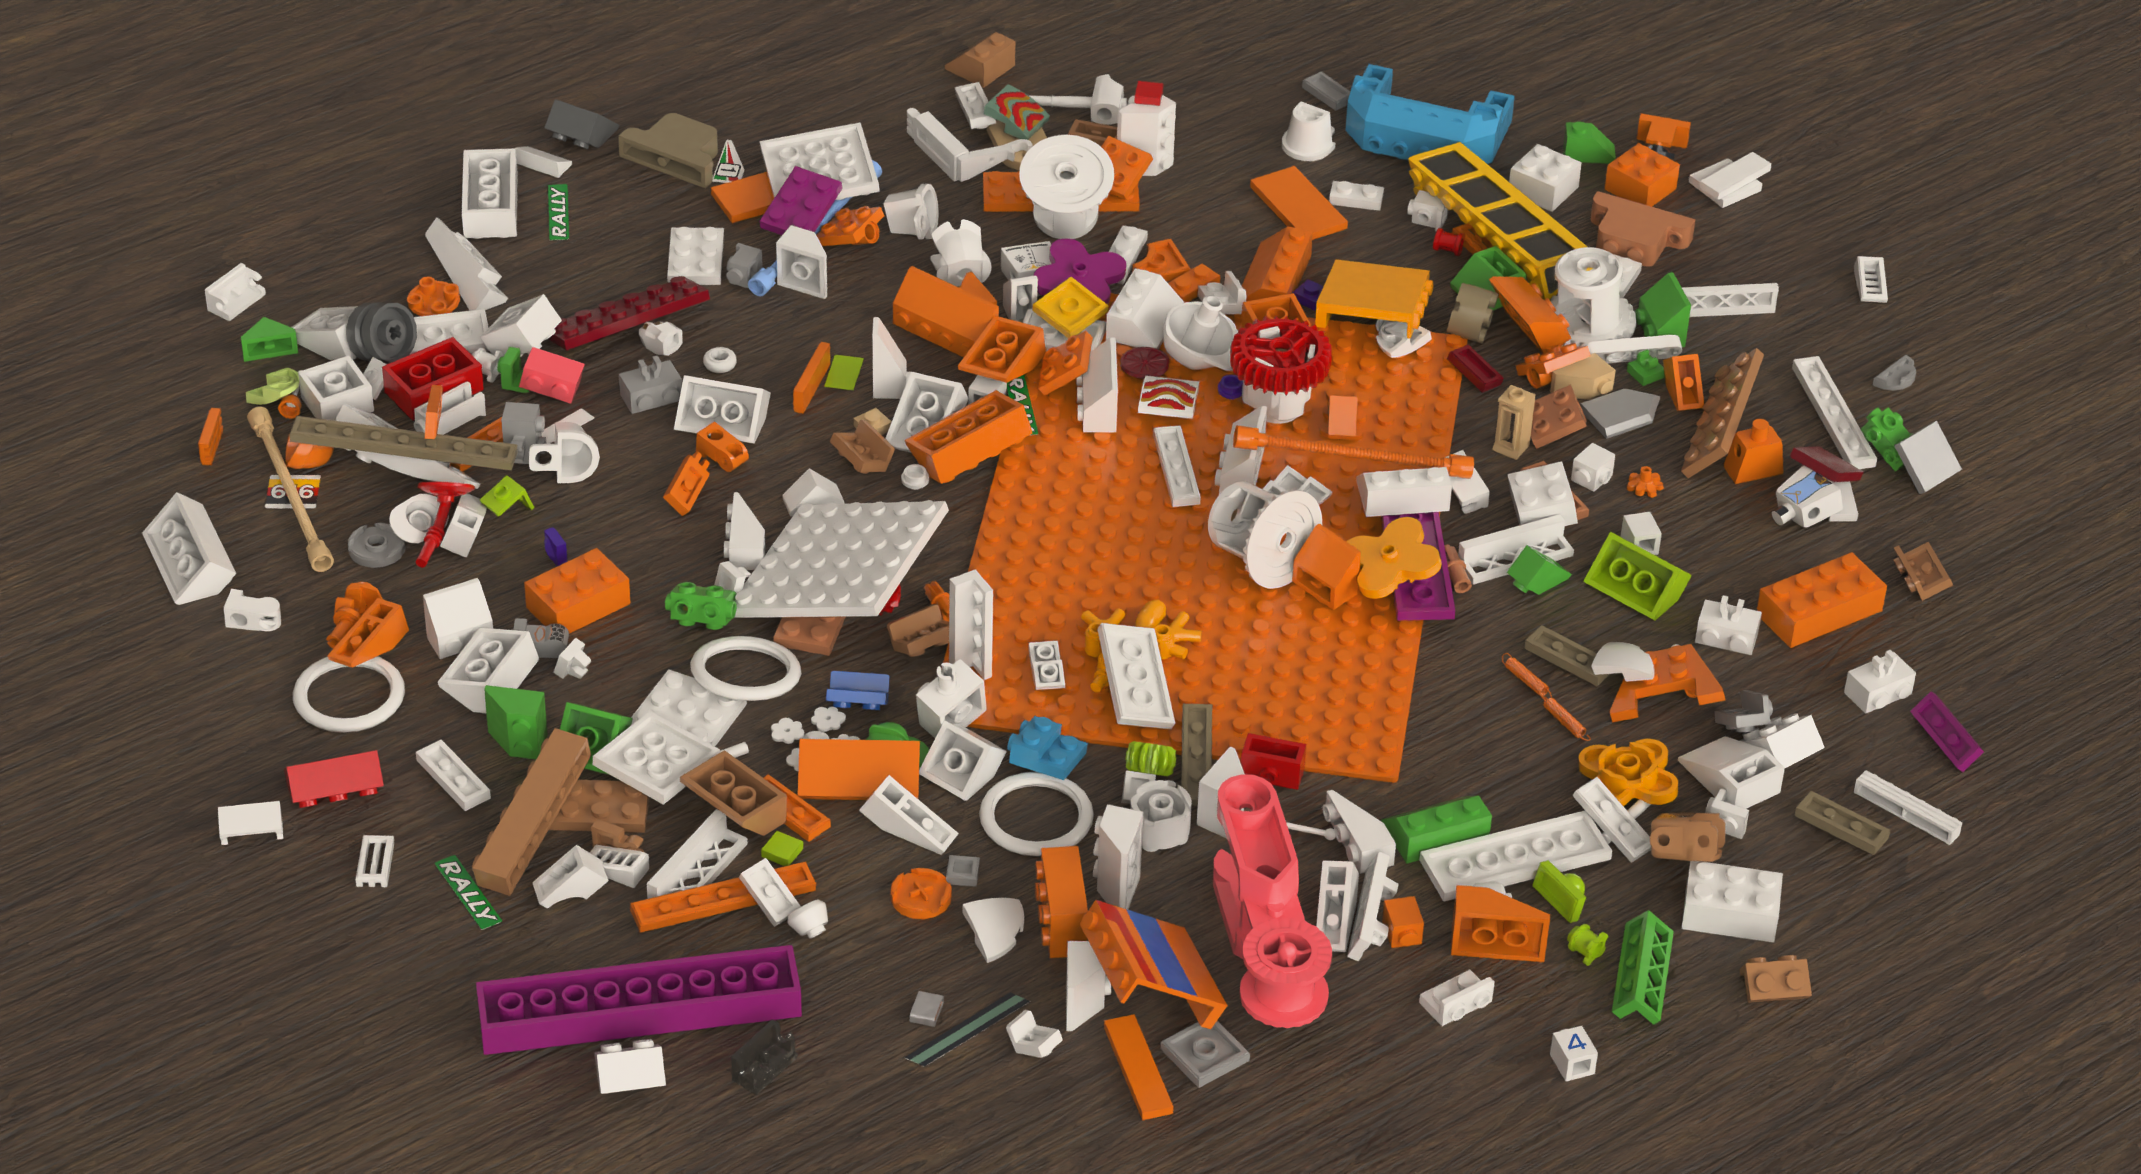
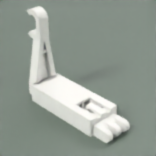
(953, 155)

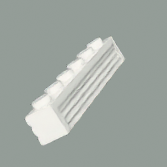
(1907, 807)

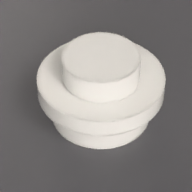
(915, 476)

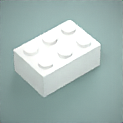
(1732, 901)

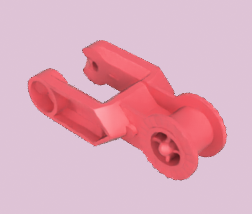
(1262, 908)

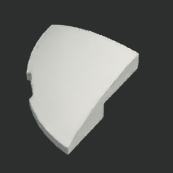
(1394, 340)
(1291, 479)
(1625, 659)
(995, 924)

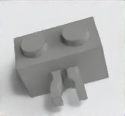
(650, 385)
(523, 427)

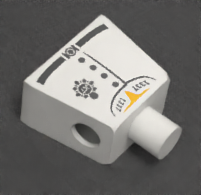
(1024, 259)

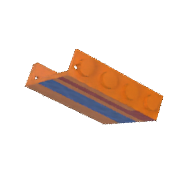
(1151, 954)

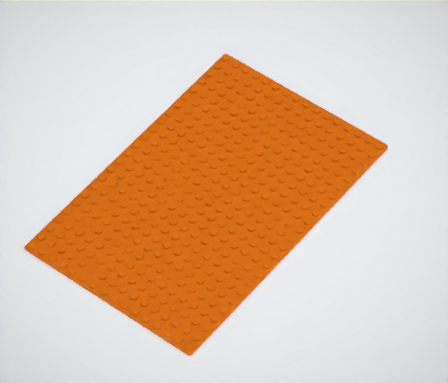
(1093, 528)

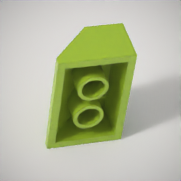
(1636, 577)

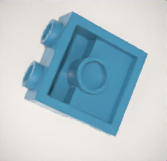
(1045, 749)

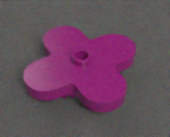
(1072, 260)

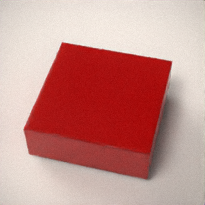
(1149, 93)

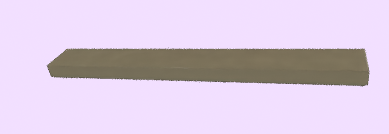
(403, 443)

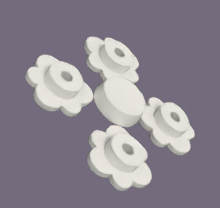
(824, 718)

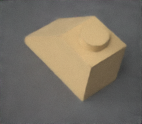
(1588, 377)

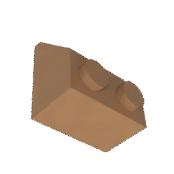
(985, 60)

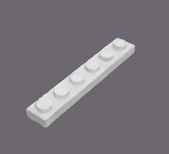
(1834, 412)

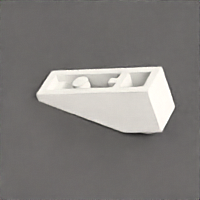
(889, 364)
(905, 816)
(1337, 902)

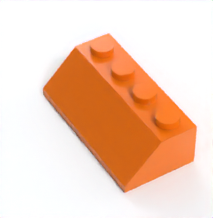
(1279, 264)
(941, 311)
(970, 436)

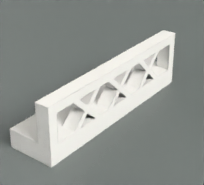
(1732, 299)
(1508, 545)
(971, 622)
(699, 847)

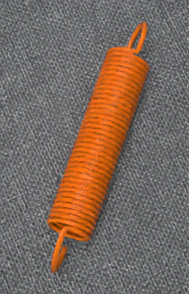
(1526, 676)
(1564, 717)

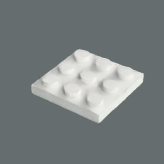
(691, 707)
(654, 756)

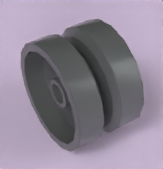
(381, 331)

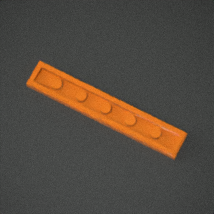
(712, 899)

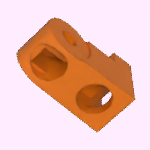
(721, 447)

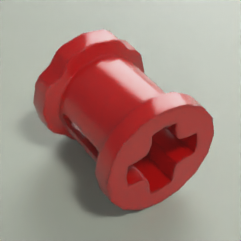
(1449, 241)

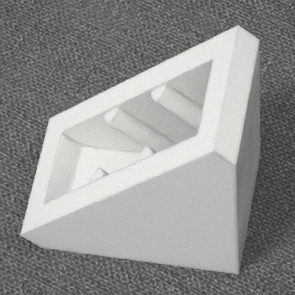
(811, 489)

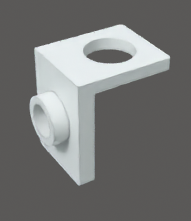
(375, 376)

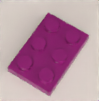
(801, 202)

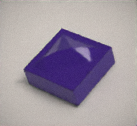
(555, 546)

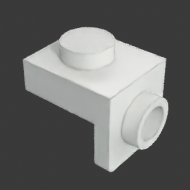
(1734, 816)
(1031, 1038)

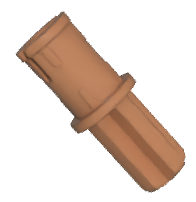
(1457, 570)

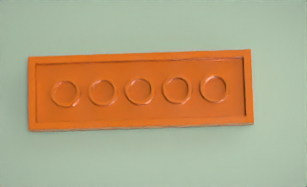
(1004, 194)

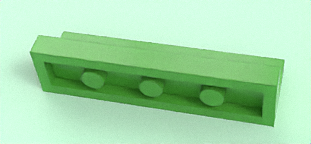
(1637, 962)

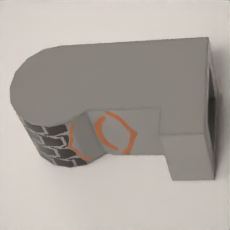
(548, 640)

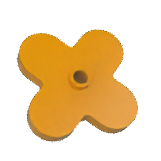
(1394, 558)
(1632, 771)

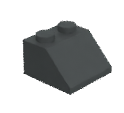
(580, 125)

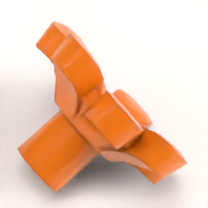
(1645, 482)

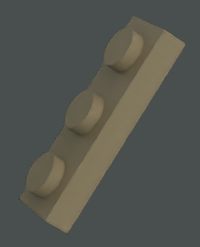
(1564, 654)
(1842, 822)

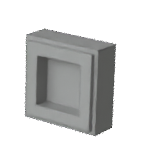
(963, 870)

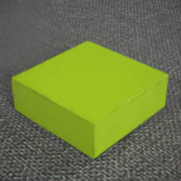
(782, 849)

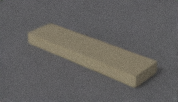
(1196, 746)

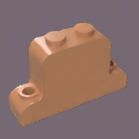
(1638, 229)

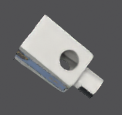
(1806, 499)

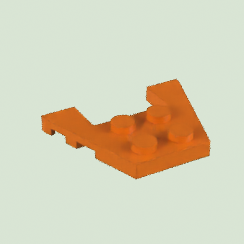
(1674, 671)

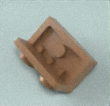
(864, 448)
(1923, 570)
(919, 631)
(1776, 979)

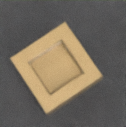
(876, 419)

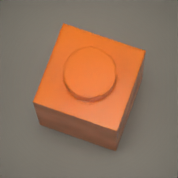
(1404, 922)

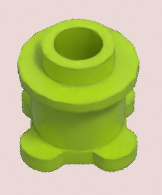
(1587, 943)

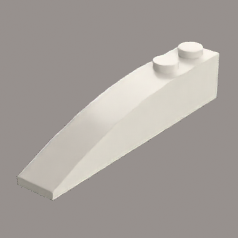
(420, 468)

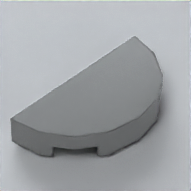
(1897, 376)

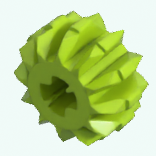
(1150, 758)

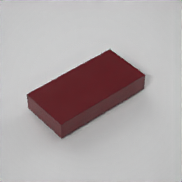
(1475, 368)

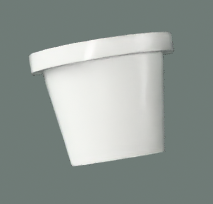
(1308, 134)
(913, 211)
(573, 454)

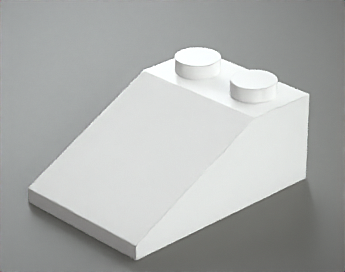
(326, 332)
(922, 405)

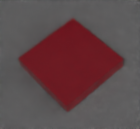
(1826, 464)

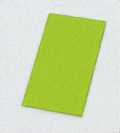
(844, 372)

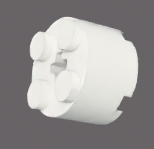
(1164, 814)

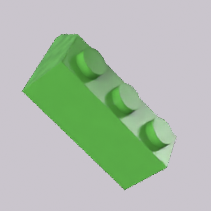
(1438, 825)

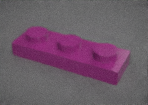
(1947, 731)

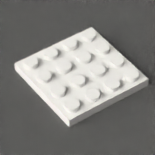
(832, 152)

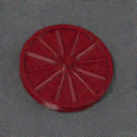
(1144, 362)

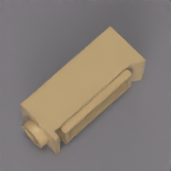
(1520, 403)

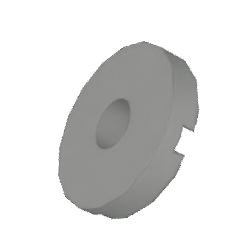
(375, 556)

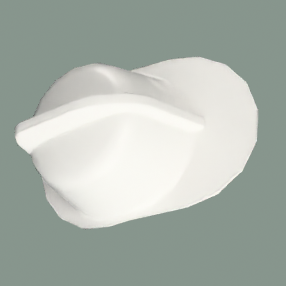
(414, 517)

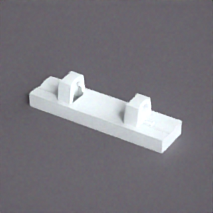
(1375, 888)

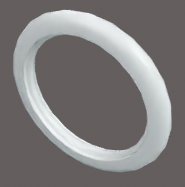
(739, 692)
(355, 724)
(1031, 779)

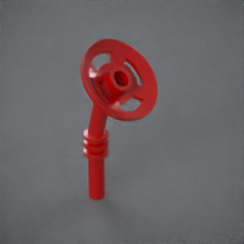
(445, 495)

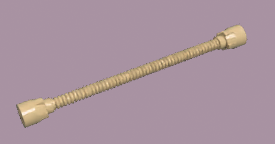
(318, 553)

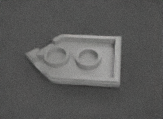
(1621, 411)

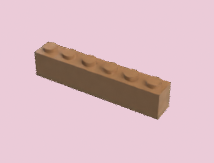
(531, 811)

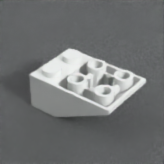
(1740, 768)

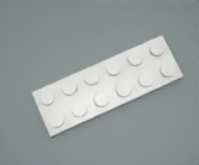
(1516, 853)

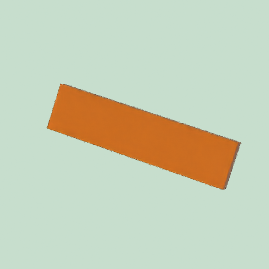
(1138, 1067)

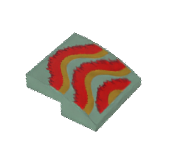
(1018, 111)

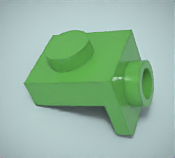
(510, 370)

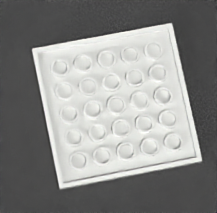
(839, 559)

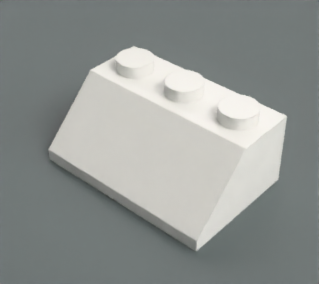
(1150, 130)
(1141, 310)
(1099, 390)
(732, 406)
(1241, 463)
(1405, 491)
(490, 659)
(1118, 854)

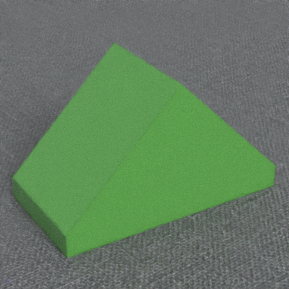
(268, 340)

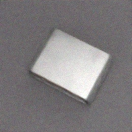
(926, 1008)

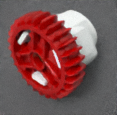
(1280, 365)

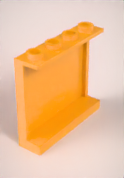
(1374, 293)

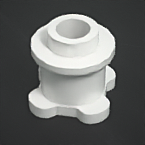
(489, 363)

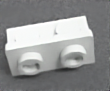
(1230, 293)
(1457, 997)

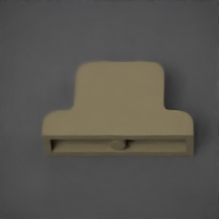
(673, 147)

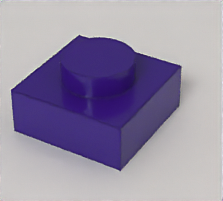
(1308, 294)

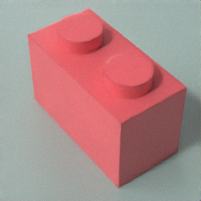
(551, 375)

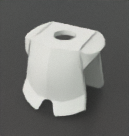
(959, 253)

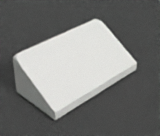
(542, 161)

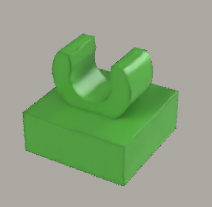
(1645, 368)

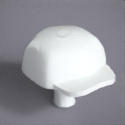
(1199, 334)

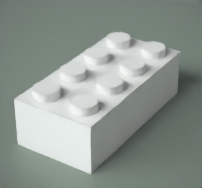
(489, 193)

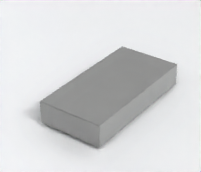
(1327, 90)

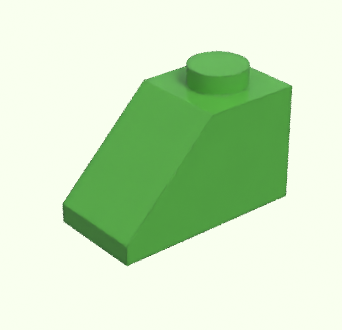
(1587, 144)
(1536, 571)

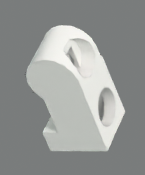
(251, 612)

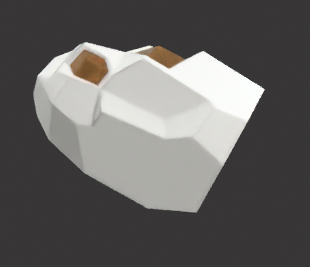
(661, 337)

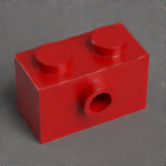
(1274, 760)

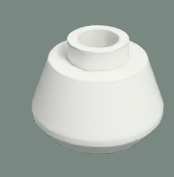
(809, 919)

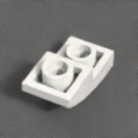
(1046, 665)

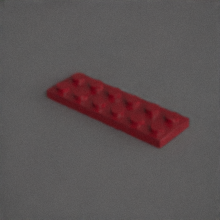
(628, 312)

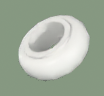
(719, 360)

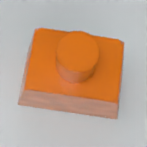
(1755, 453)

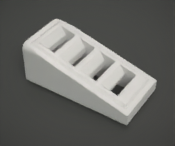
(1871, 265)
(631, 865)

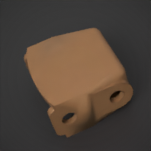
(1688, 836)

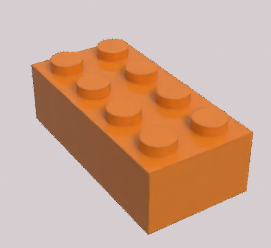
(1821, 599)

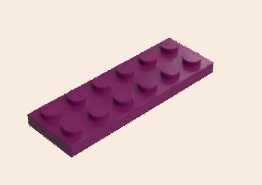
(1431, 596)

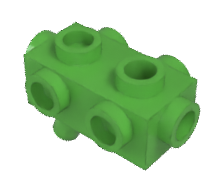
(1884, 431)
(703, 605)

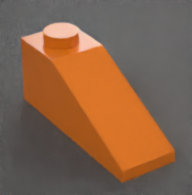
(372, 634)

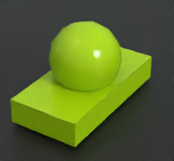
(1560, 890)

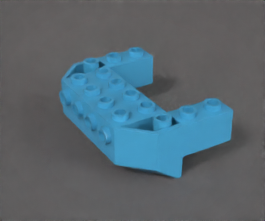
(1412, 127)

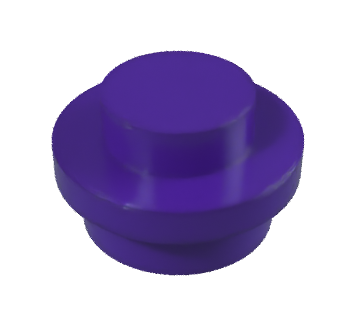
(1230, 387)

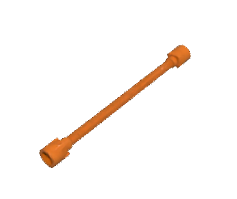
(1250, 439)

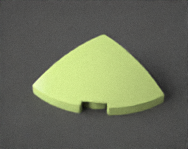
(278, 386)

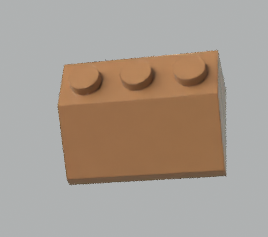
(738, 793)

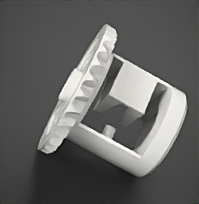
(1066, 184)
(1592, 296)
(1259, 529)

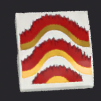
(1168, 397)

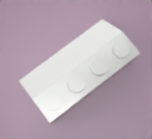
(188, 551)

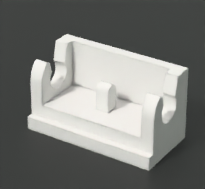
(234, 292)
(1470, 491)
(249, 820)

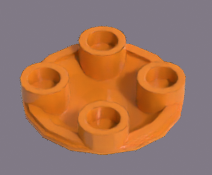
(433, 297)

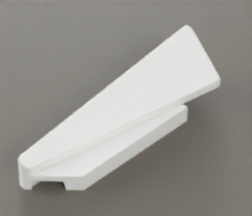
(466, 267)

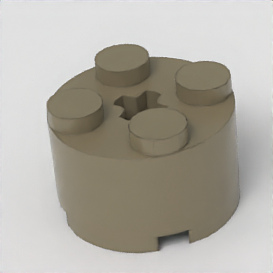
(1472, 312)

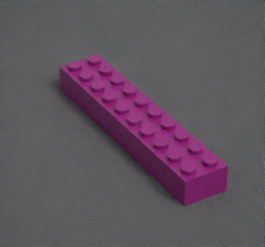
(638, 999)

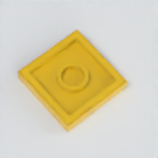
(1070, 307)

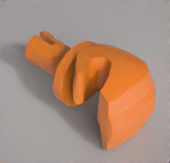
(349, 610)

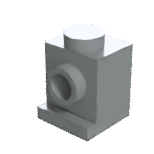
(743, 265)

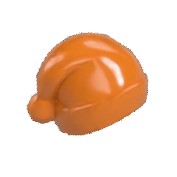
(306, 455)

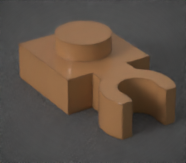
(613, 836)

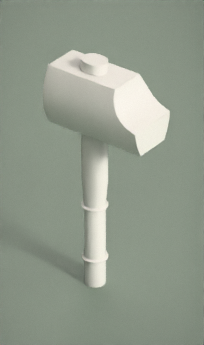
(1104, 104)

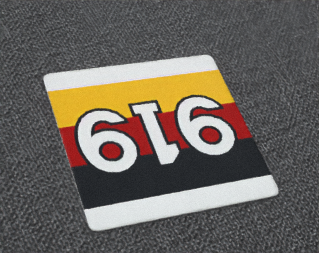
(305, 484)

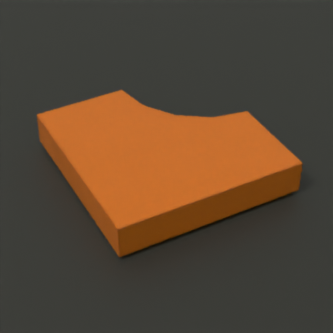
(1163, 259)

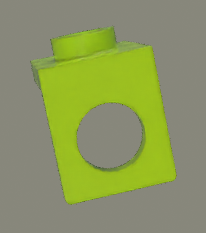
(505, 495)

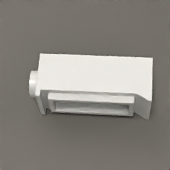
(457, 409)

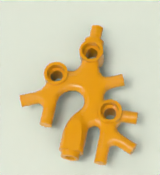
(1148, 617)

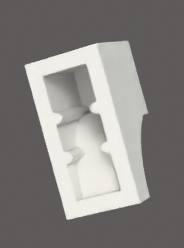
(571, 876)

